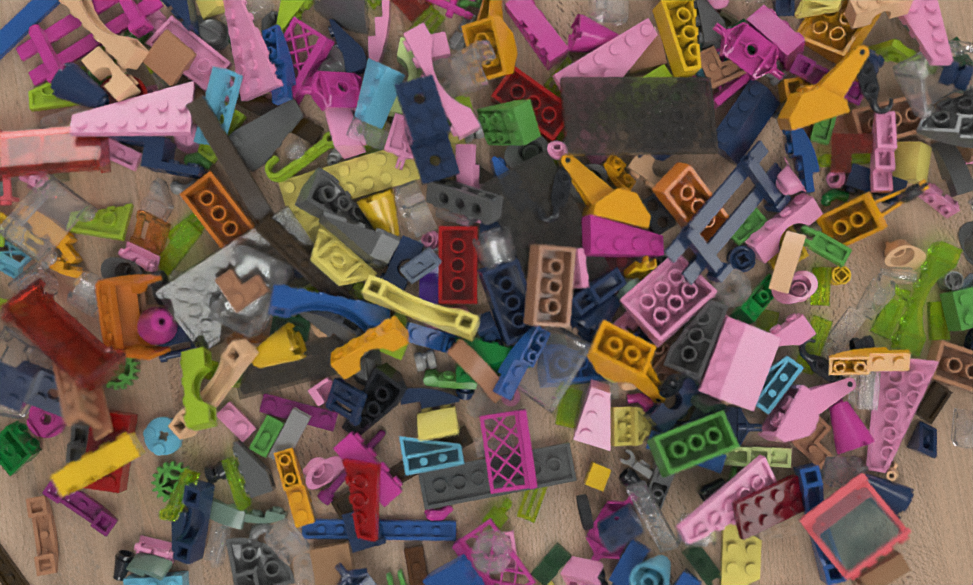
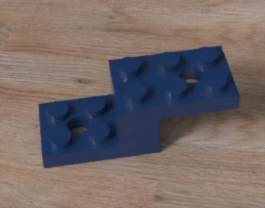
(427, 129)
(159, 156)
(28, 385)

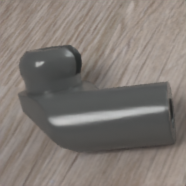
(269, 20)

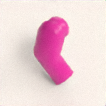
(640, 398)
(438, 515)

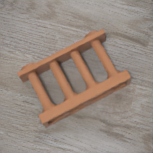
(74, 405)

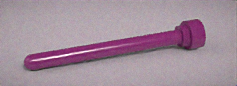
(327, 495)

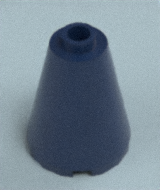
(78, 87)
(589, 322)
(894, 494)

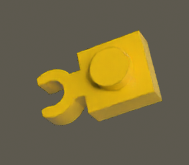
(640, 269)

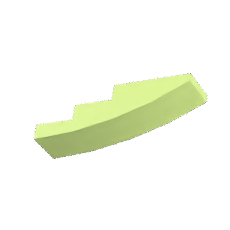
(746, 454)

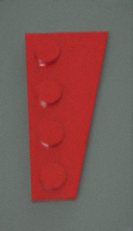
(364, 495)

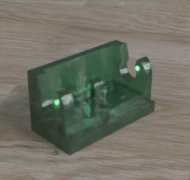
(702, 564)

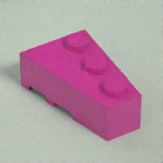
(779, 33)

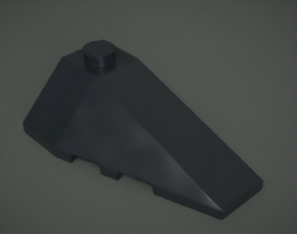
(384, 393)

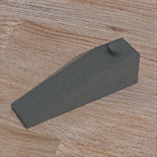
(265, 134)
(324, 194)
(370, 245)
(697, 341)

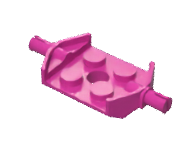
(734, 47)
(326, 93)
(593, 538)

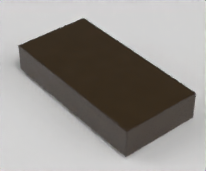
(933, 402)

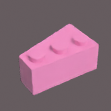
(594, 418)

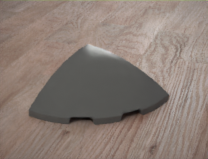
(346, 13)
(951, 121)
(256, 563)

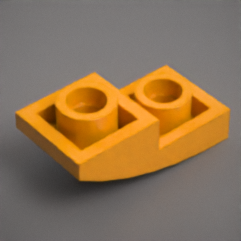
(615, 171)
(66, 268)

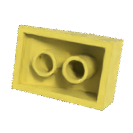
(437, 422)

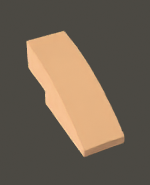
(787, 262)

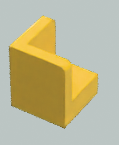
(597, 476)

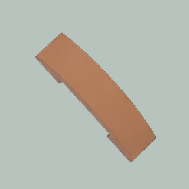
(475, 368)
(45, 535)

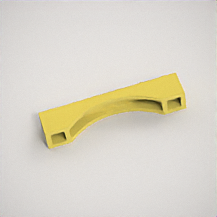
(447, 319)

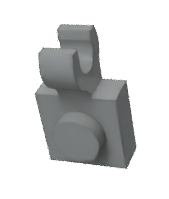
(640, 466)

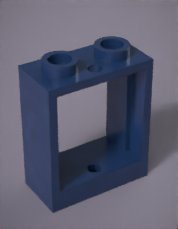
(619, 532)

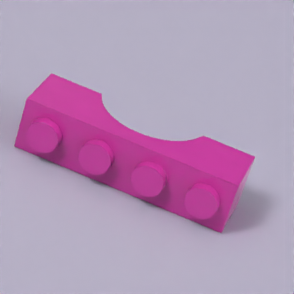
(354, 448)

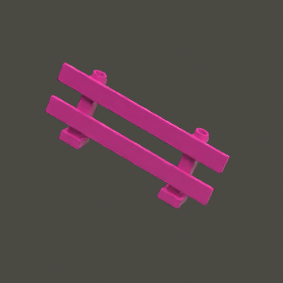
(133, 19)

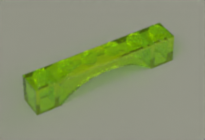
(910, 333)

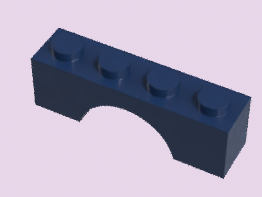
(191, 543)

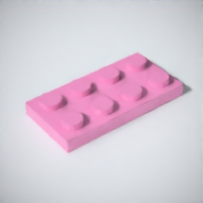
(206, 56)

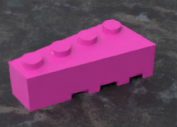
(537, 32)
(614, 239)

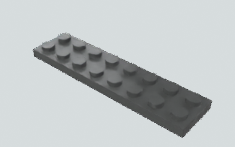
(471, 482)

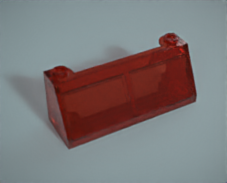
(51, 152)
(62, 337)

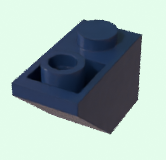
(487, 329)

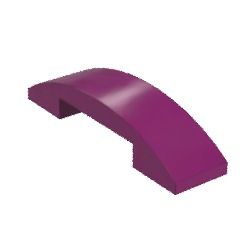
(812, 73)
(86, 507)

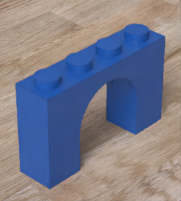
(636, 554)
(456, 572)

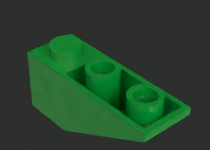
(756, 303)

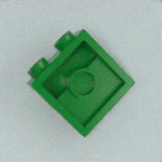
(17, 447)

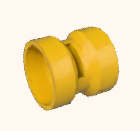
(838, 278)

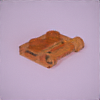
(156, 233)

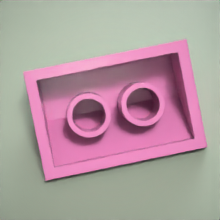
(339, 122)

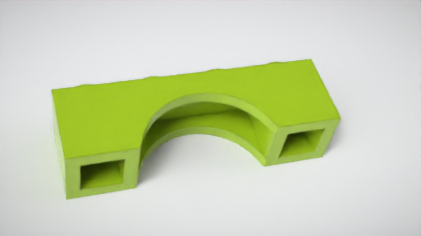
(195, 366)

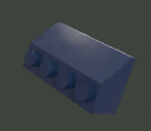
(745, 121)

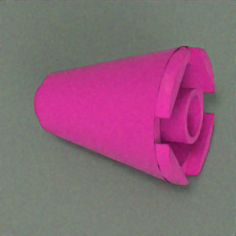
(588, 35)
(152, 331)
(848, 428)

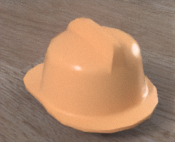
(903, 254)

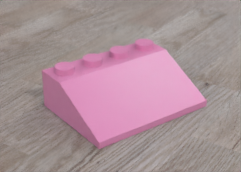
(666, 300)
(739, 363)

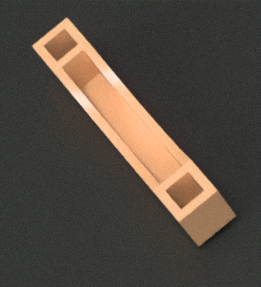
(126, 50)
(232, 366)

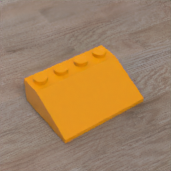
(832, 34)

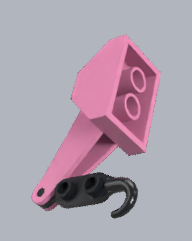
(799, 407)

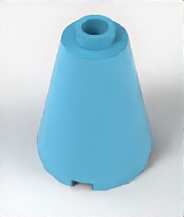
(652, 572)

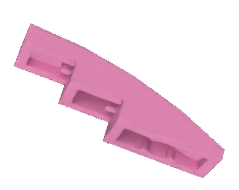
(378, 43)
(882, 159)
(466, 164)

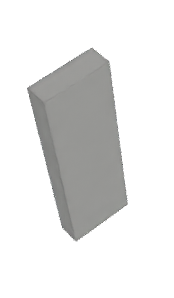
(291, 431)

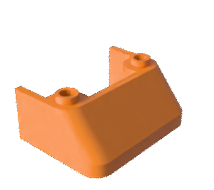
(120, 314)

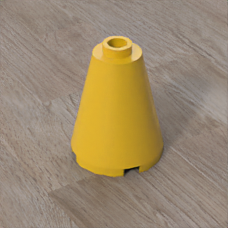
(381, 211)
(280, 348)

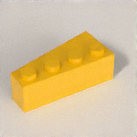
(679, 35)
(97, 464)

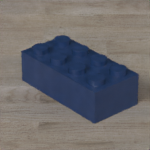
(506, 296)

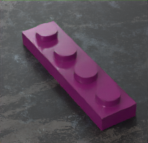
(282, 408)

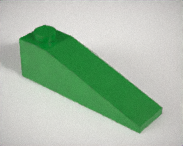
(491, 354)

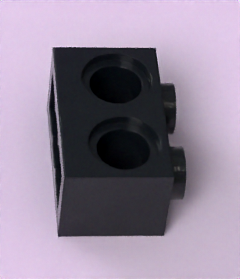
(660, 211)

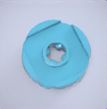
(152, 437)

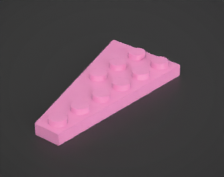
(928, 29)
(249, 52)
(613, 57)
(146, 115)
(897, 404)
(718, 509)

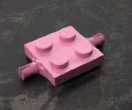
(397, 141)

